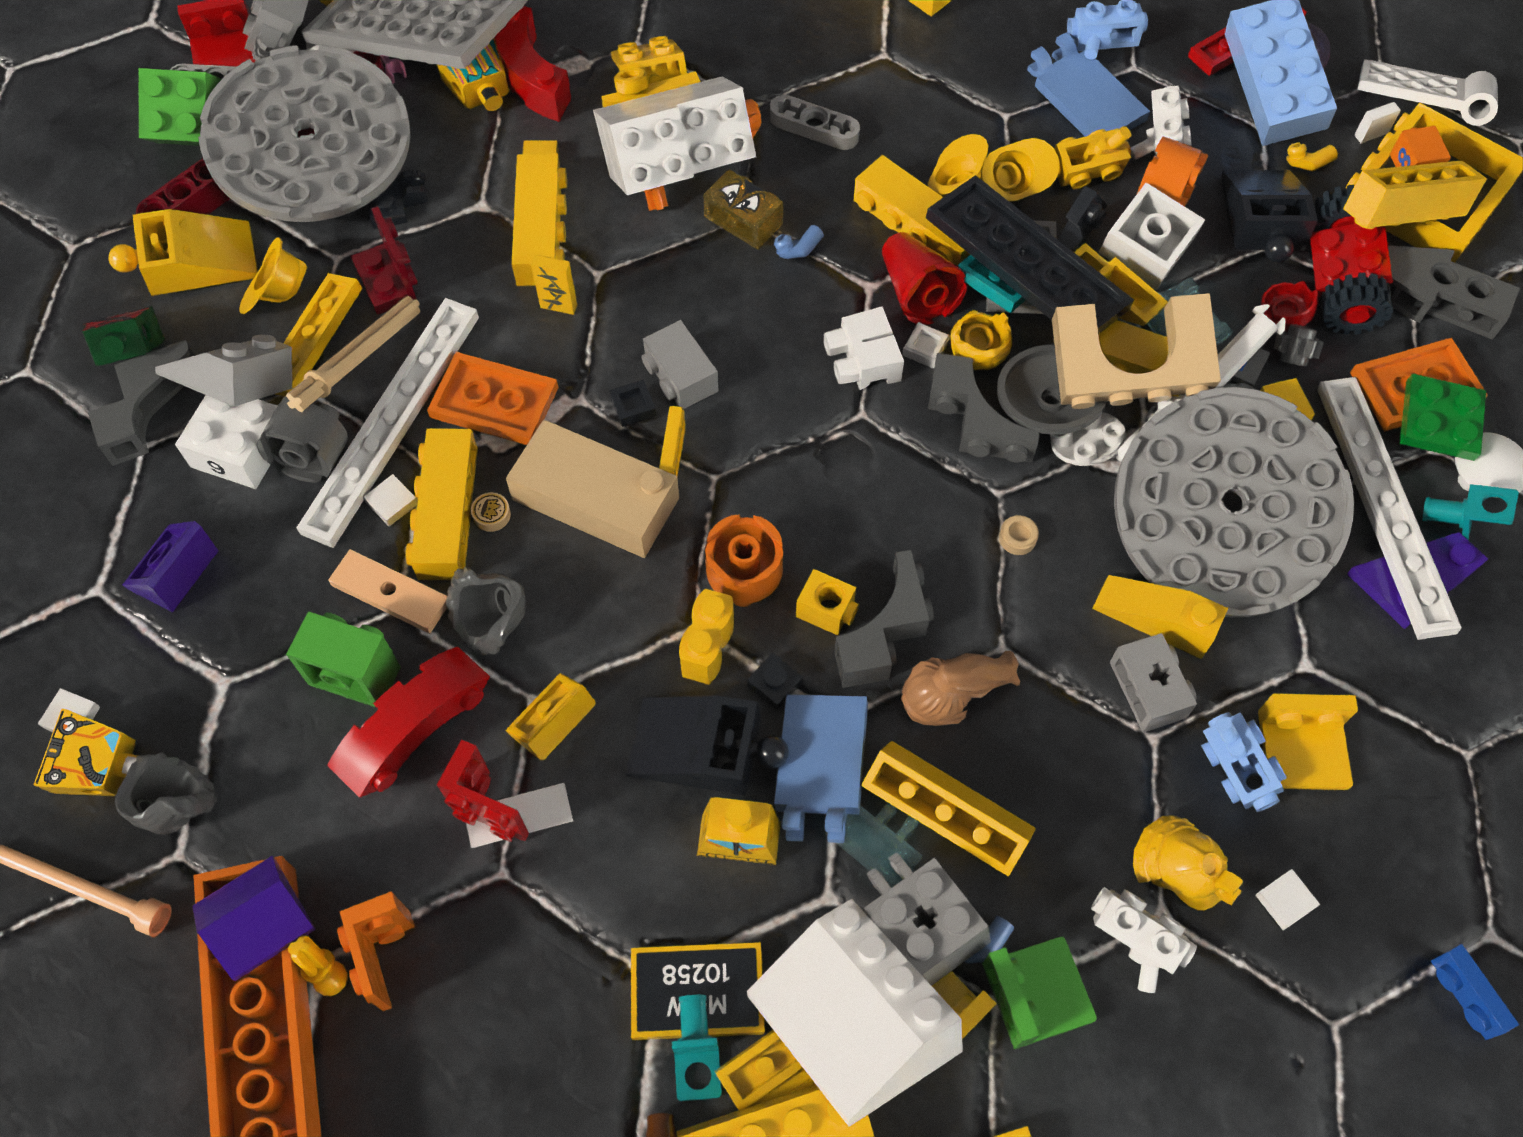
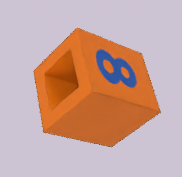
(1419, 147)

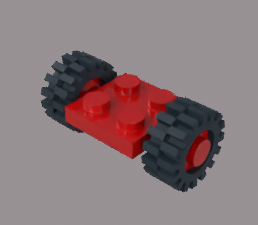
(1350, 267)

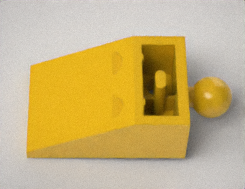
(187, 251)

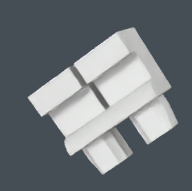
(868, 347)

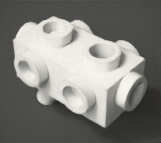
(1168, 121)
(1152, 940)

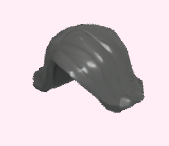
(484, 608)
(163, 793)

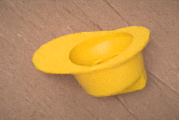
(959, 163)
(1021, 168)
(276, 279)

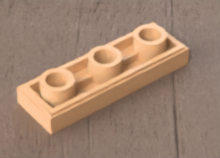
(373, 581)

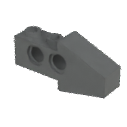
(1434, 285)

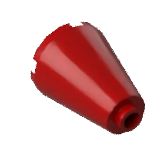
(922, 279)

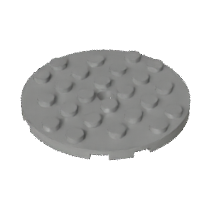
(263, 104)
(1290, 489)

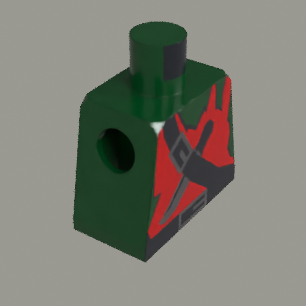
(122, 335)

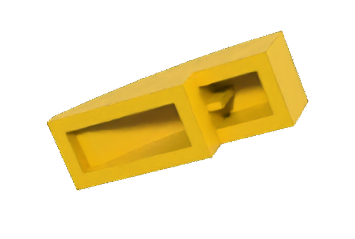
(1146, 300)

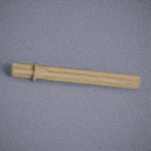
(320, 381)

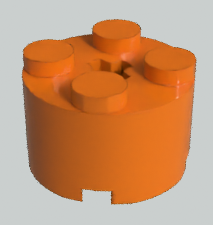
(1175, 169)
(744, 558)

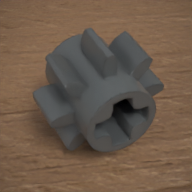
(1298, 345)

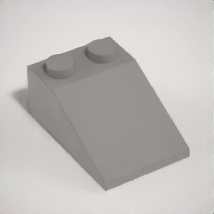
(236, 371)

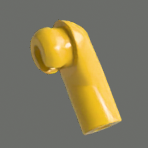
(1299, 158)

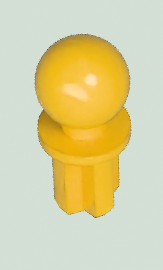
(318, 966)

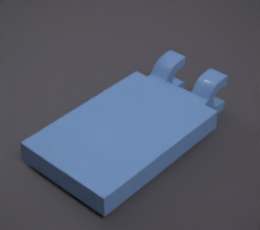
(1084, 89)
(822, 763)

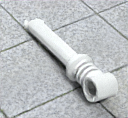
(1231, 358)

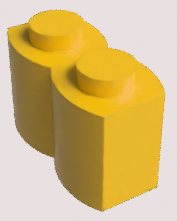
(706, 636)

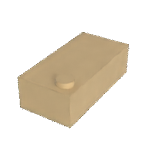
(593, 488)

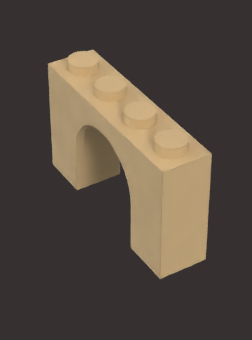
(1090, 378)

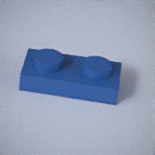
(1480, 1001)

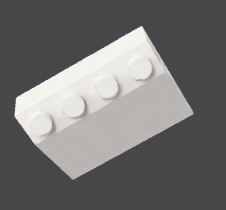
(856, 1013)

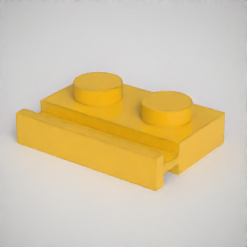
(762, 1073)

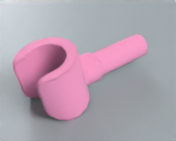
(393, 66)

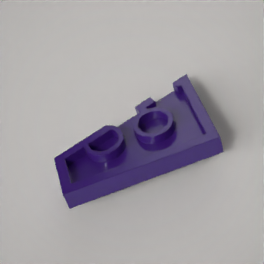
(1453, 558)

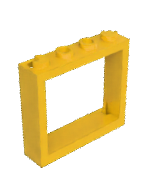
(1466, 146)

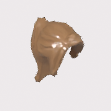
(942, 688)

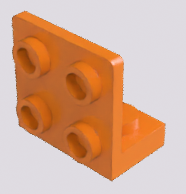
(363, 925)

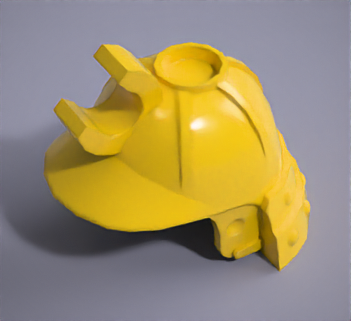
(1186, 862)

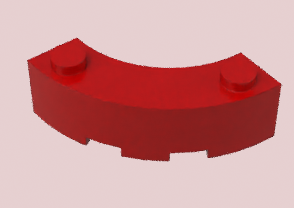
(530, 76)
(405, 717)

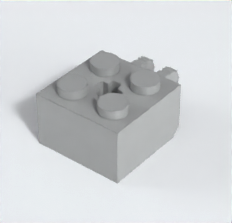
(273, 25)
(926, 897)

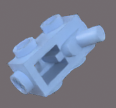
(1107, 26)
(1239, 752)

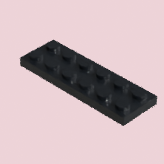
(1024, 253)

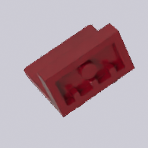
(384, 268)

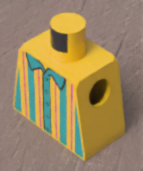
(479, 82)

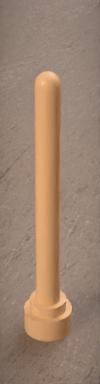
(147, 915)

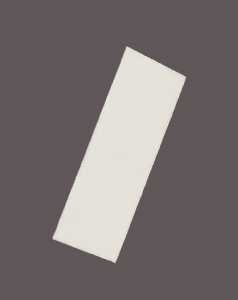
(537, 809)

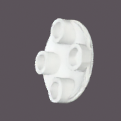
(1091, 444)
(1497, 465)

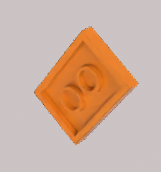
(1385, 378)
(492, 398)

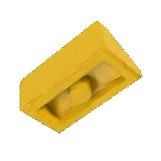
(551, 716)

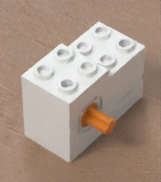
(676, 135)

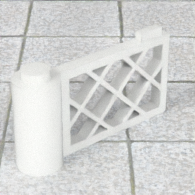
(1472, 96)

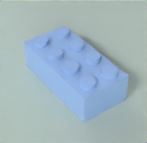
(1279, 70)

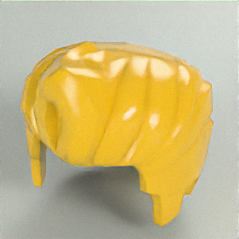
(982, 338)

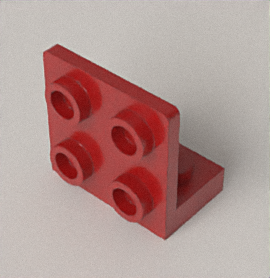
(216, 31)
(464, 789)

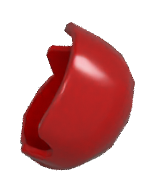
(1291, 302)

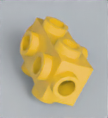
(1093, 156)

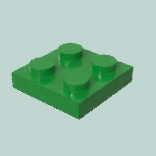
(1443, 417)

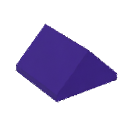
(172, 565)
(251, 919)

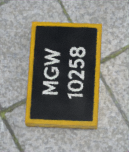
(712, 970)

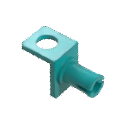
(1471, 508)
(695, 1047)

